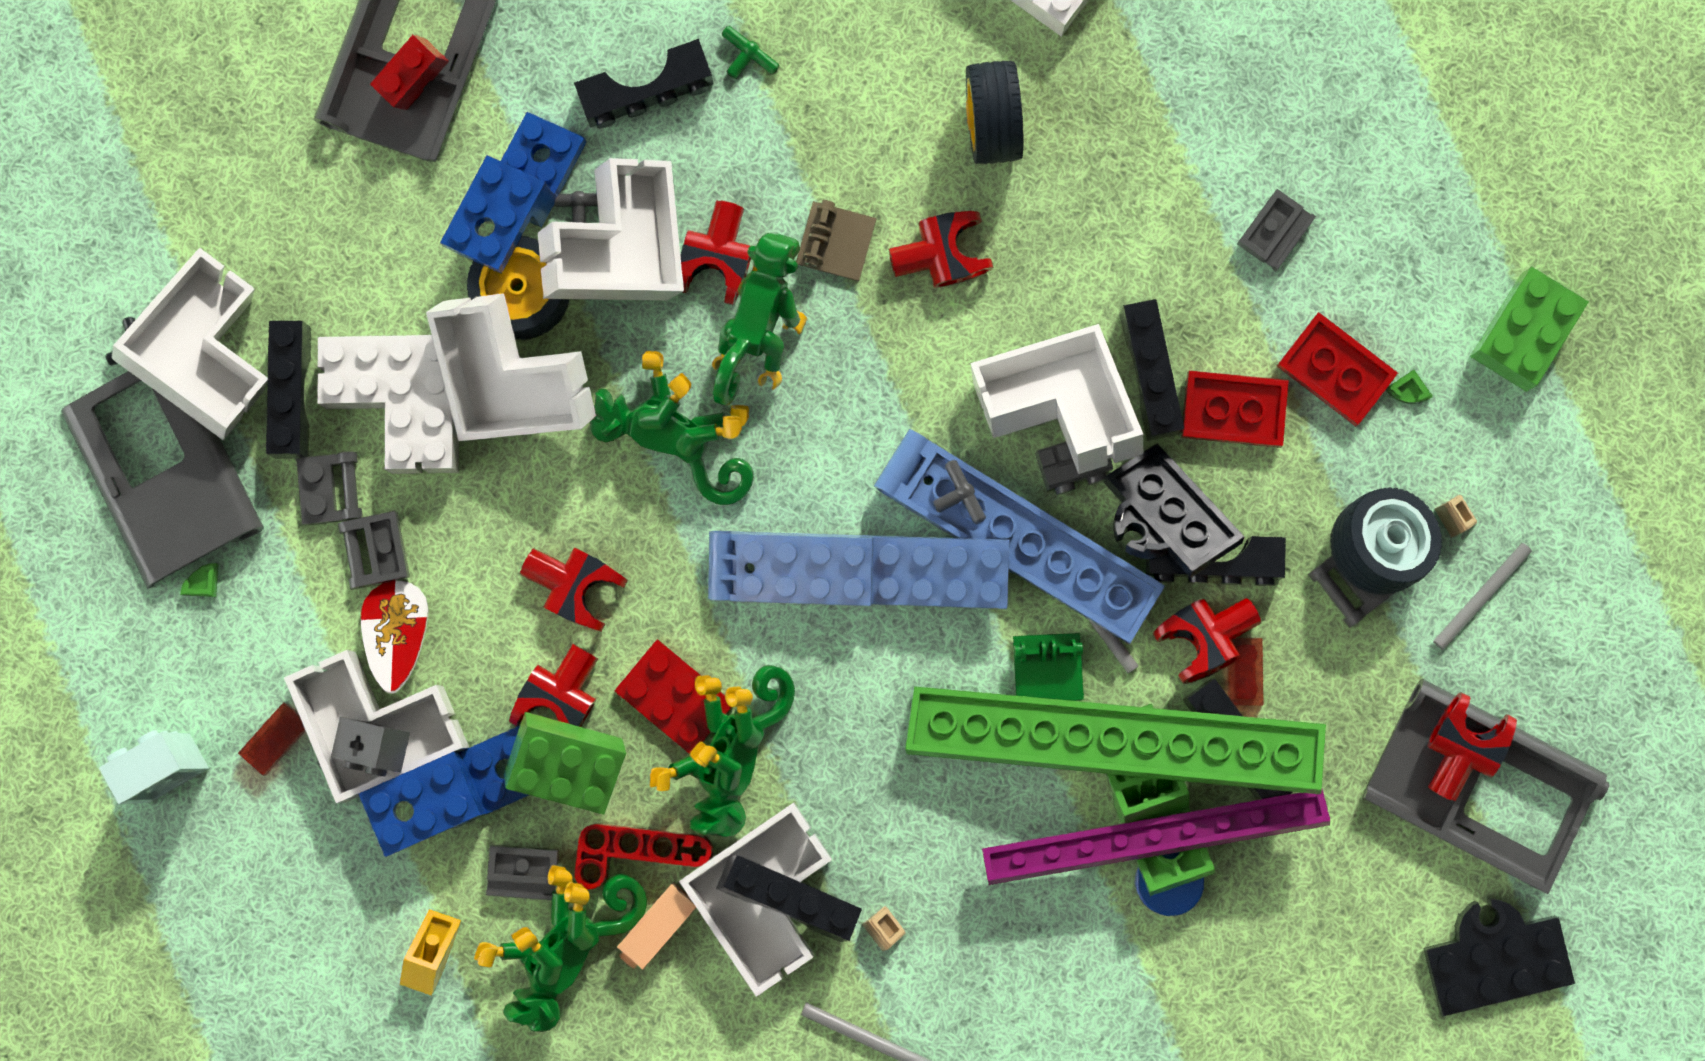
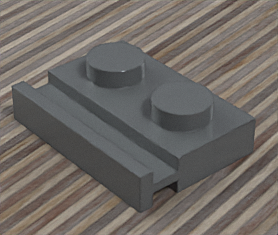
(1276, 230)
(520, 872)

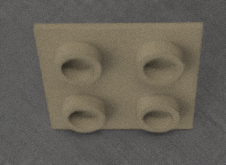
(836, 240)

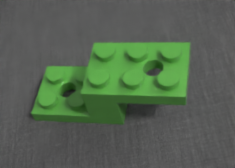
(1153, 798)

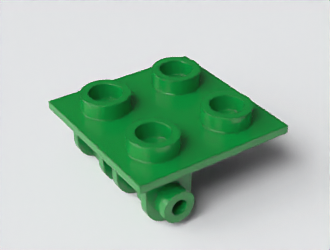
(1049, 666)

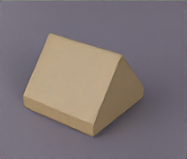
(1456, 516)
(884, 928)

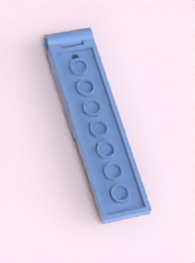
(1039, 545)
(858, 569)

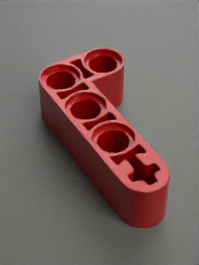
(645, 852)

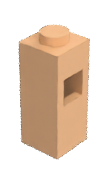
(656, 927)

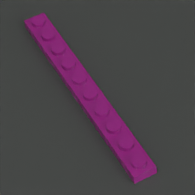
(1155, 837)

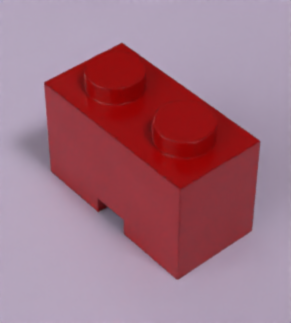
(409, 72)

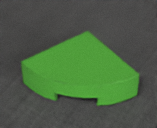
(1409, 389)
(202, 582)

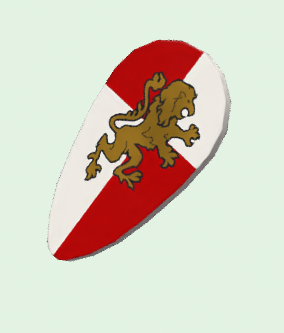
(393, 631)

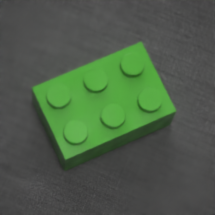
(1529, 329)
(564, 763)

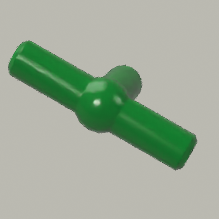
(749, 51)

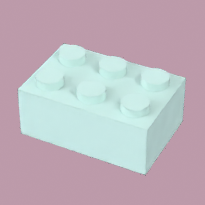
(152, 767)

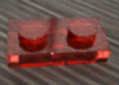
(1246, 673)
(273, 739)

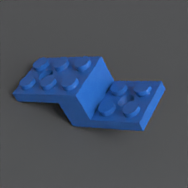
(513, 192)
(442, 794)

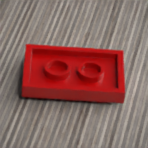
(1337, 369)
(1235, 409)
(665, 693)

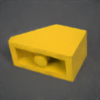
(429, 952)

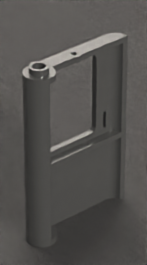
(360, 111)
(177, 512)
(1409, 765)

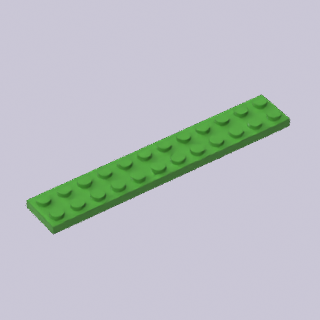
(1117, 739)

